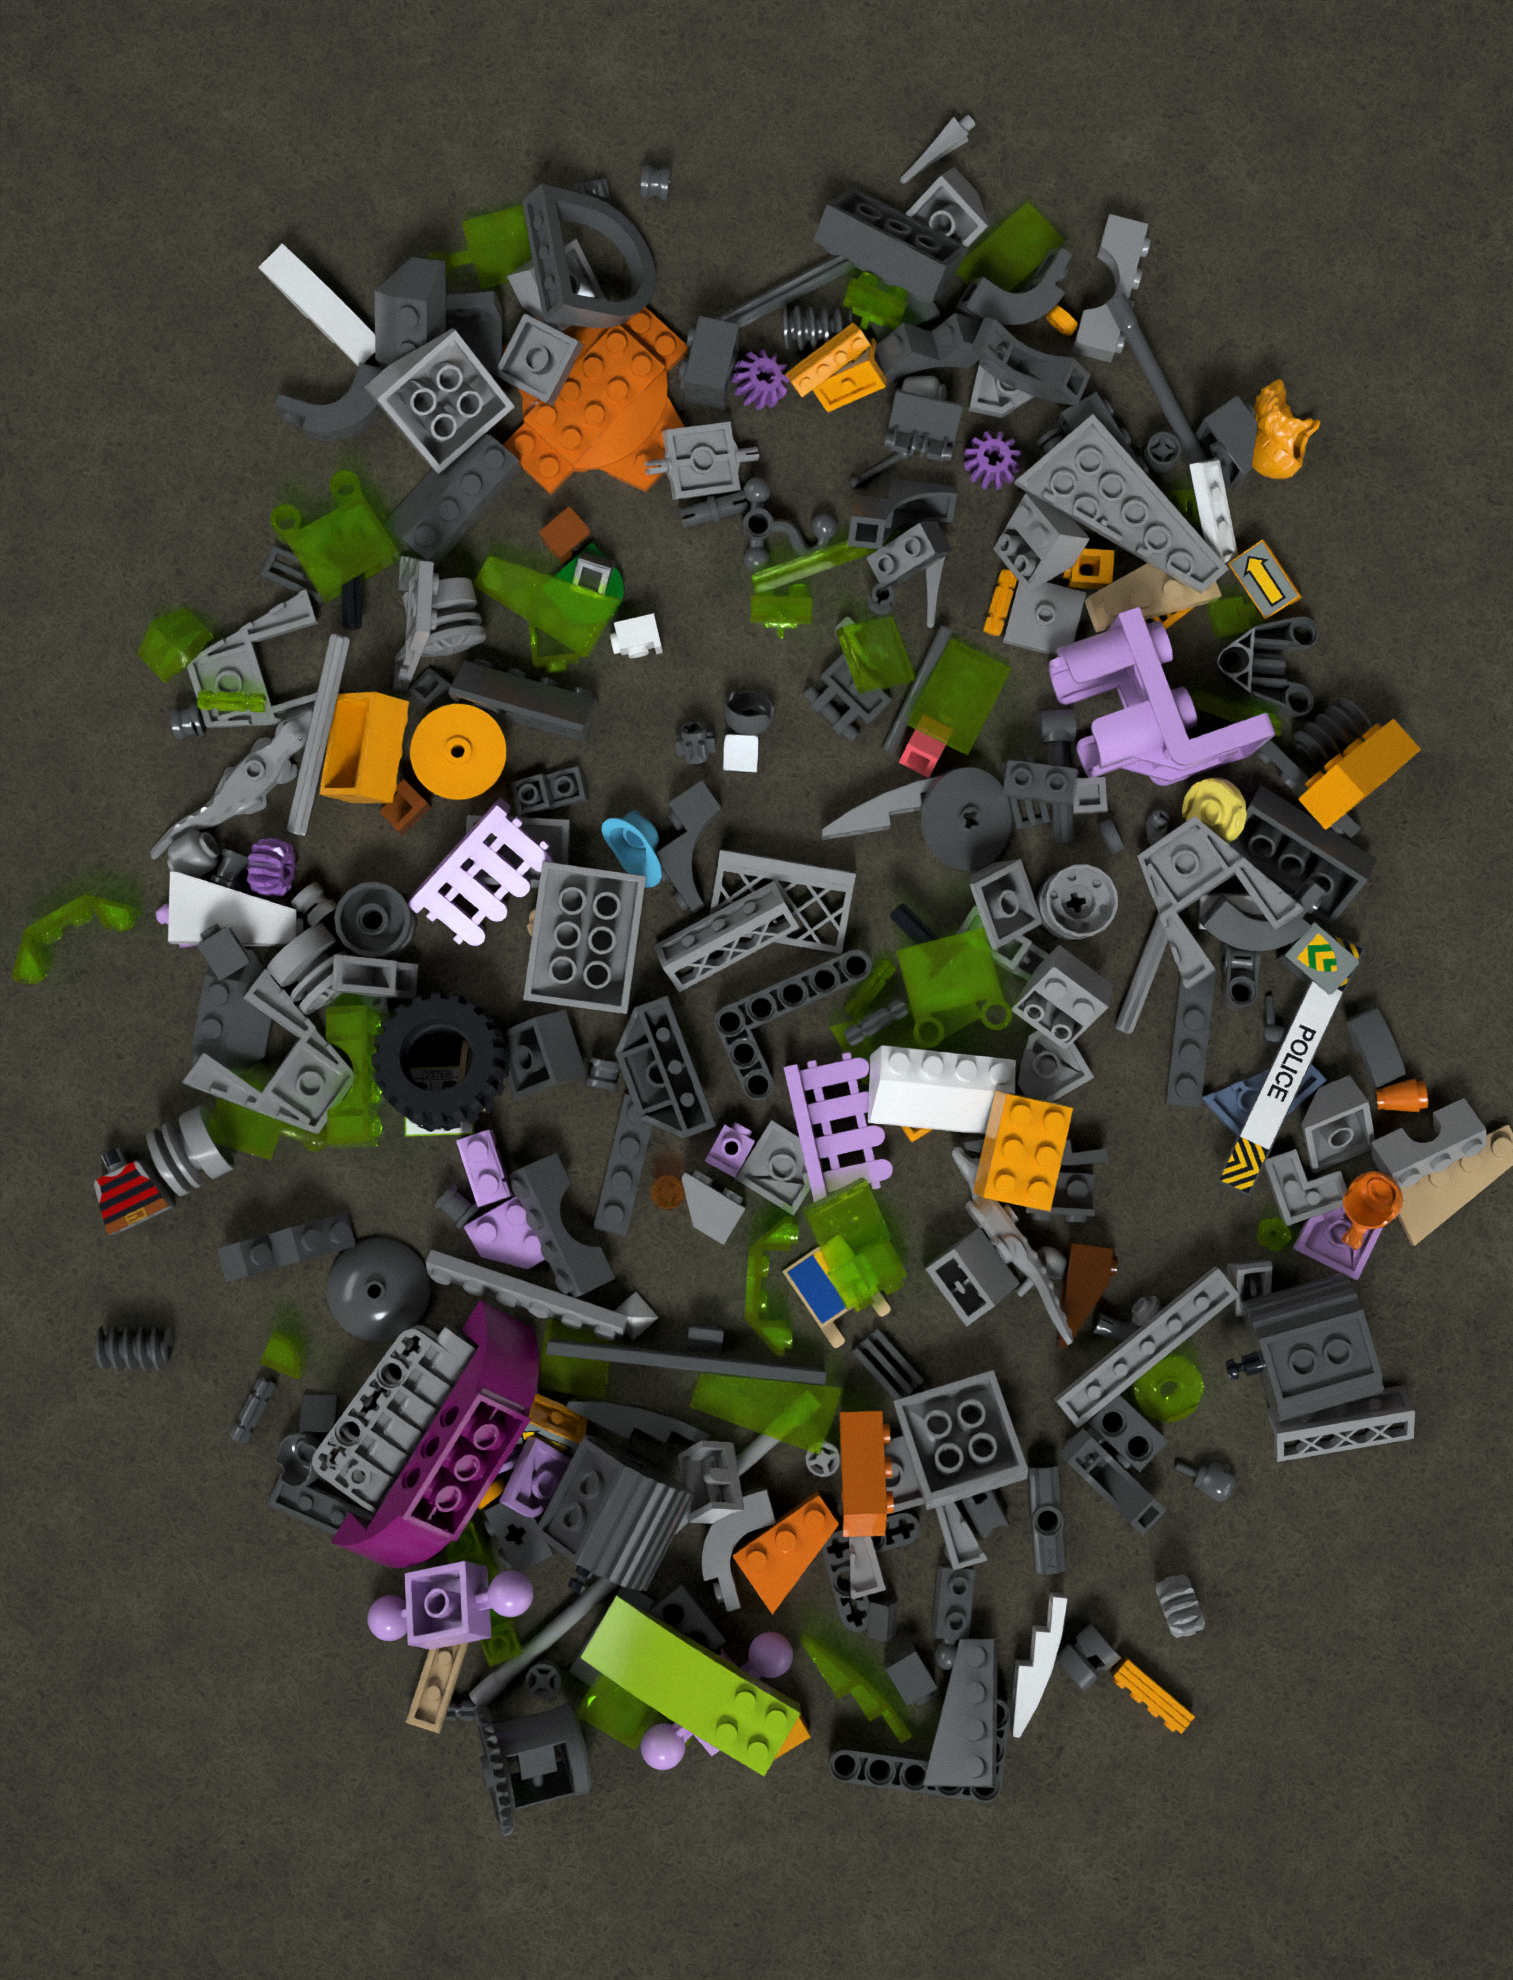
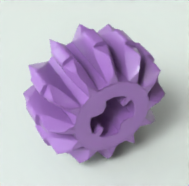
(756, 367)
(1005, 462)
(271, 867)

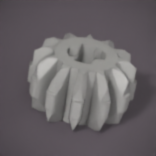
(1180, 1606)

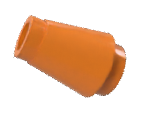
(1403, 1096)

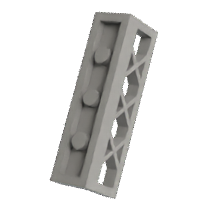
(723, 932)
(1343, 1420)

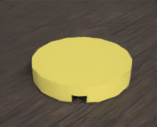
(1218, 806)

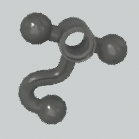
(756, 557)

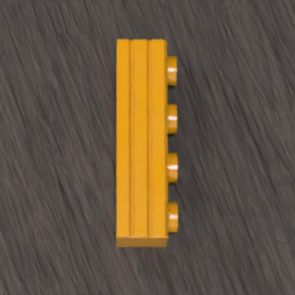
(827, 359)
(1151, 1693)

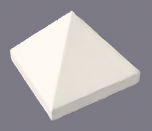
(639, 1315)

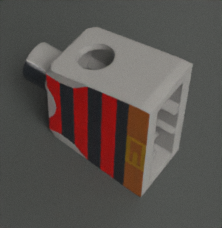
(129, 1193)

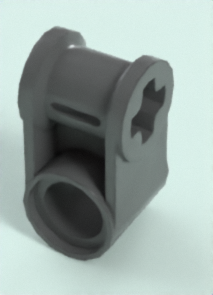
(1239, 972)

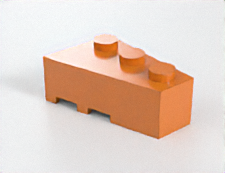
(865, 1473)
(783, 1551)

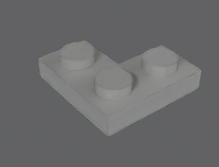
(1295, 1195)

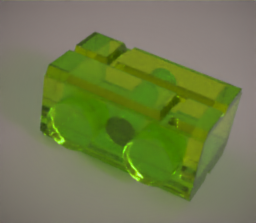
(868, 1275)

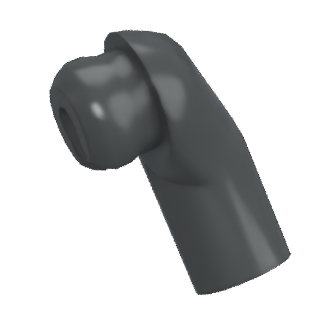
(1156, 826)

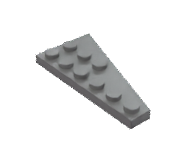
(1109, 493)

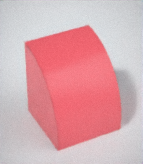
(922, 753)

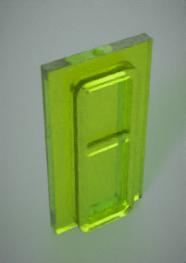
(1012, 250)
(1229, 708)

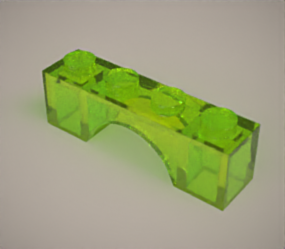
(355, 1119)

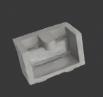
(713, 1476)

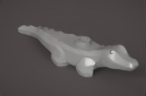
(246, 785)
(1009, 1242)

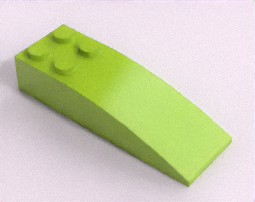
(692, 1685)

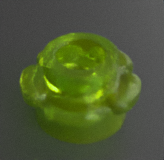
(1282, 1236)

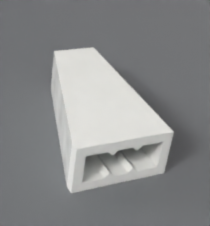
(201, 904)

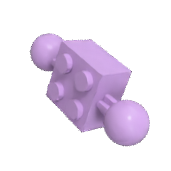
(449, 1605)
(664, 1743)

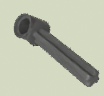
(1056, 730)

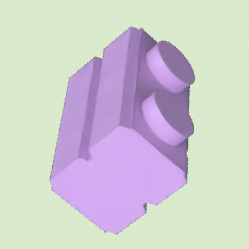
(485, 1168)

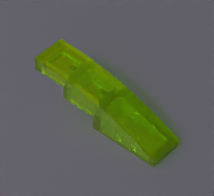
(846, 1677)

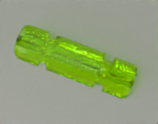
(231, 701)
(870, 988)

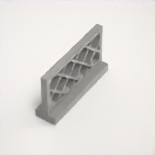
(795, 873)

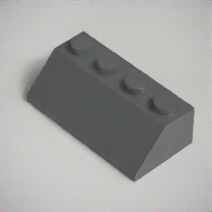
(890, 244)
(452, 501)
(524, 700)
(1294, 846)

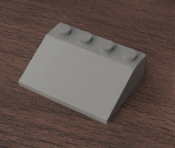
(584, 937)

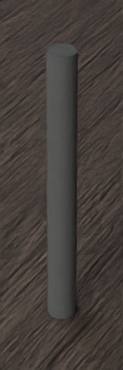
(918, 686)

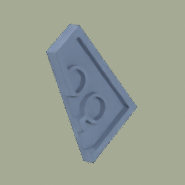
(1235, 1102)

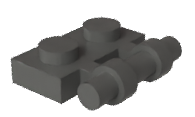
(841, 684)

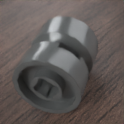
(1087, 1657)

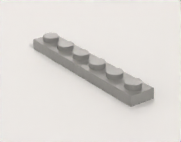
(538, 1300)
(1146, 1347)

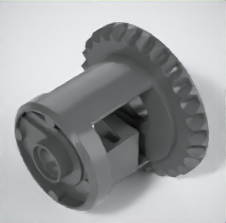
(533, 1744)

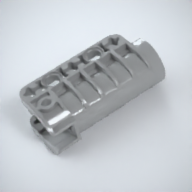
(401, 1417)

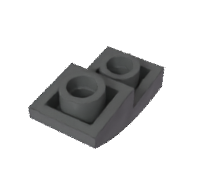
(550, 791)
(1376, 1045)

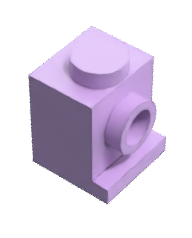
(730, 1163)

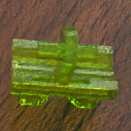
(874, 303)
(782, 611)

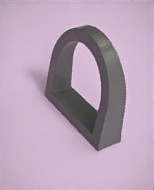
(558, 303)

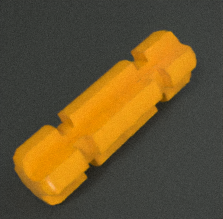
(1000, 603)

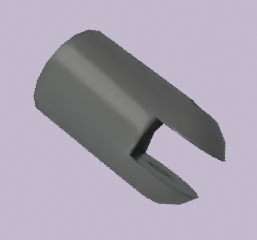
(985, 1512)

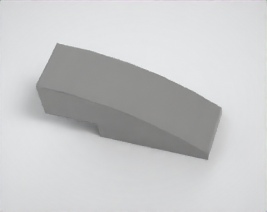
(374, 977)

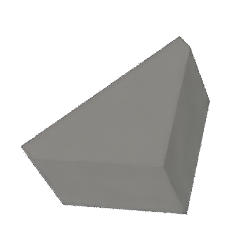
(1250, 1280)

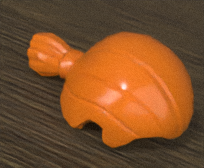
(1370, 1204)

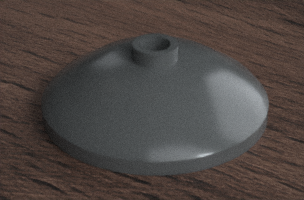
(402, 1283)

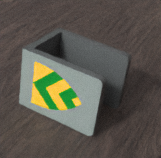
(1318, 959)

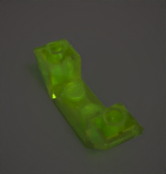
(32, 959)
(772, 1331)
(504, 1633)

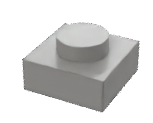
(1090, 796)

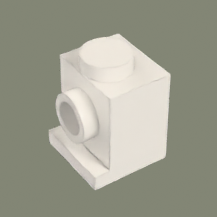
(636, 636)

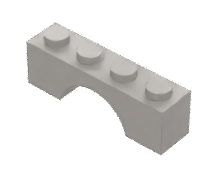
(1120, 250)

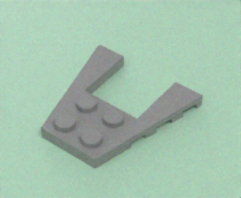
(421, 583)
(234, 666)
(1188, 867)
(303, 1085)
(958, 1538)

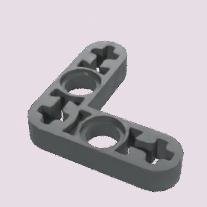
(839, 1564)

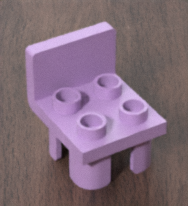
(1152, 726)

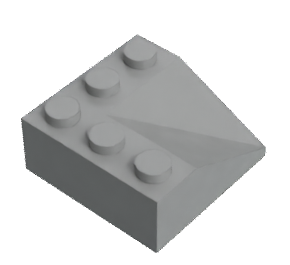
(440, 398)
(960, 1440)

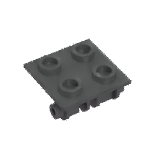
(923, 425)

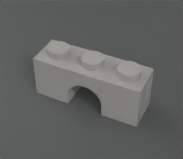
(1407, 1161)

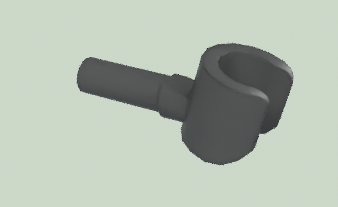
(1273, 1033)

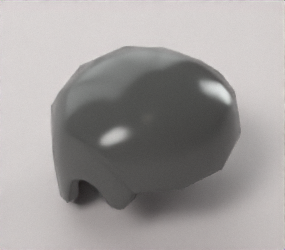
(749, 712)
(296, 1457)

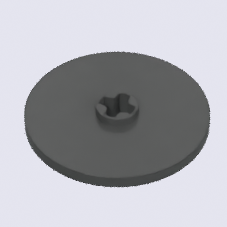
(946, 830)

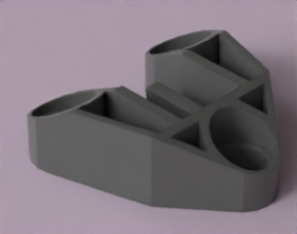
(1268, 692)

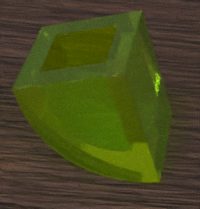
(285, 1355)

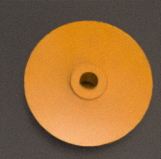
(448, 731)

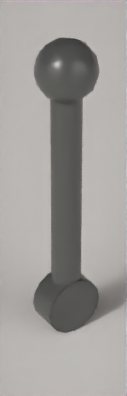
(860, 479)

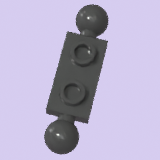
(952, 1610)

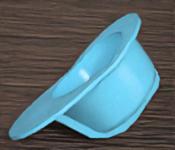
(635, 845)

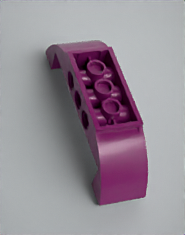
(458, 1450)

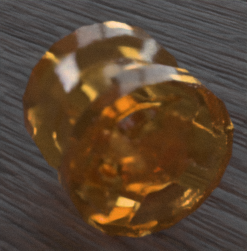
(663, 1193)

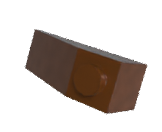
(1084, 1283)

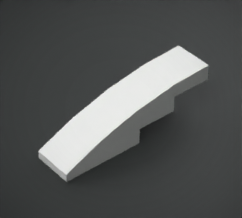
(319, 304)
(1033, 1674)

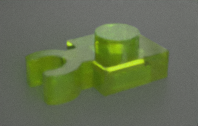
(1232, 616)

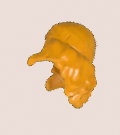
(1279, 435)

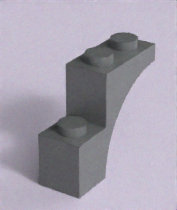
(916, 349)
(907, 504)
(693, 812)
(286, 1247)

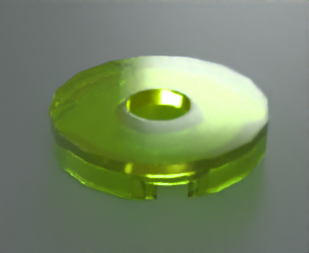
(1178, 1404)

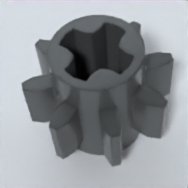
(695, 742)

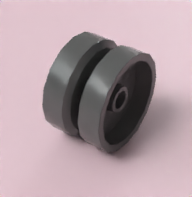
(357, 912)

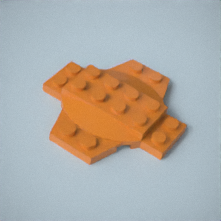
(607, 409)

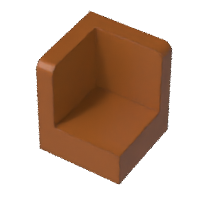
(564, 534)
(406, 808)

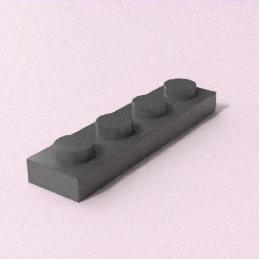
(1294, 774)
(1190, 1043)
(623, 1171)

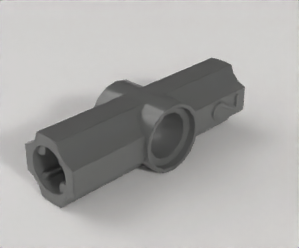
(1047, 1541)

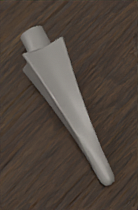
(948, 140)
(932, 580)

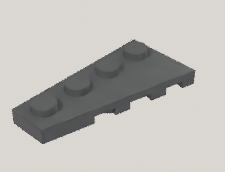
(968, 1721)

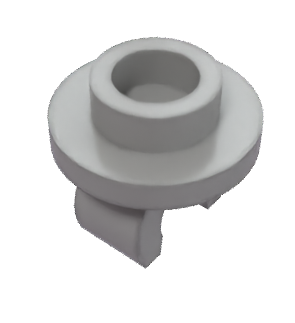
(1145, 1309)

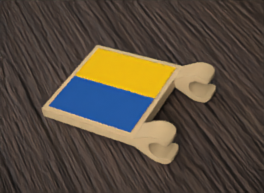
(819, 1295)

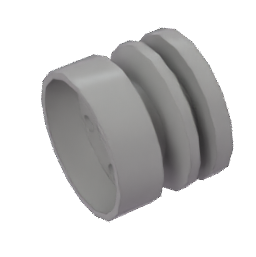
(455, 626)
(1096, 898)
(309, 963)
(184, 1154)

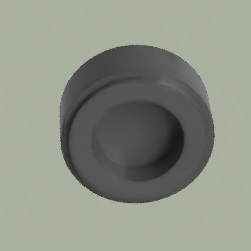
(1111, 836)

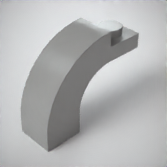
(723, 1537)

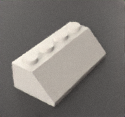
(935, 1088)

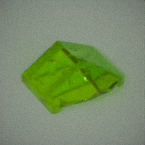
(173, 643)

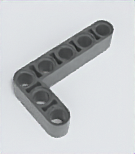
(780, 1008)
(900, 1760)

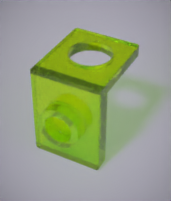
(554, 663)

